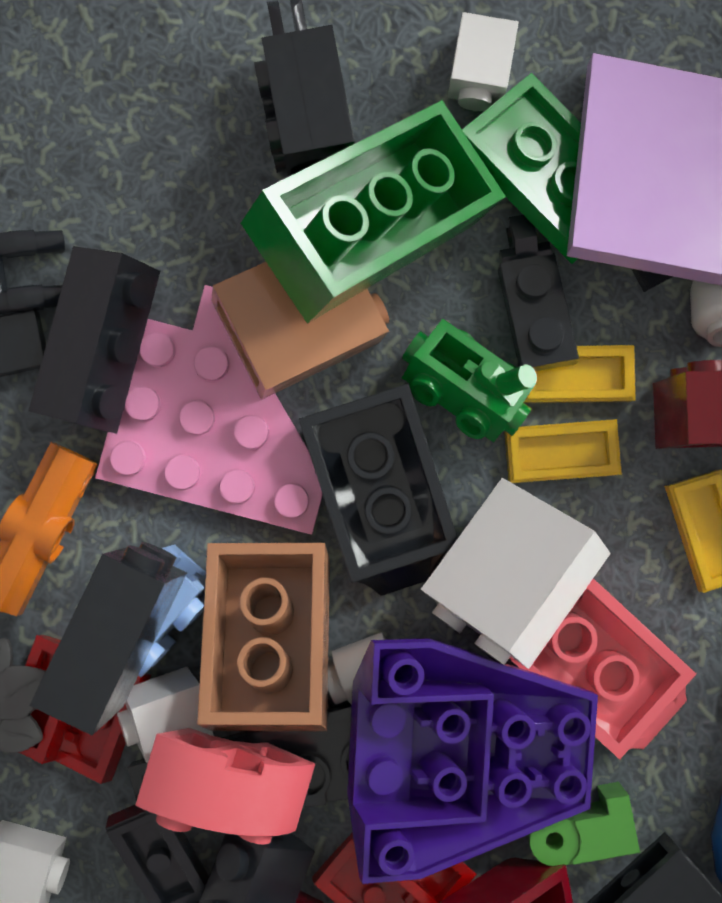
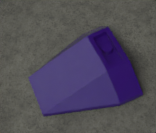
(459, 756)

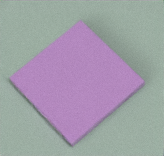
(649, 170)

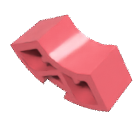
(224, 785)

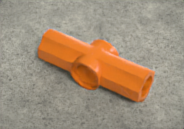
(38, 522)

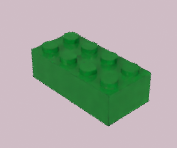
(370, 209)

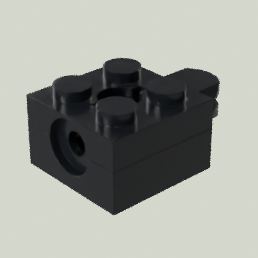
(302, 92)

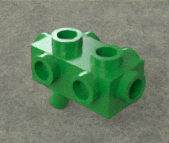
(468, 382)

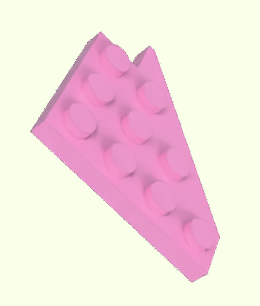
(204, 432)

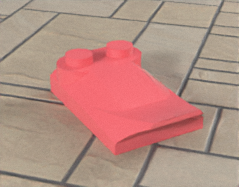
(620, 661)

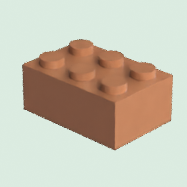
(265, 637)

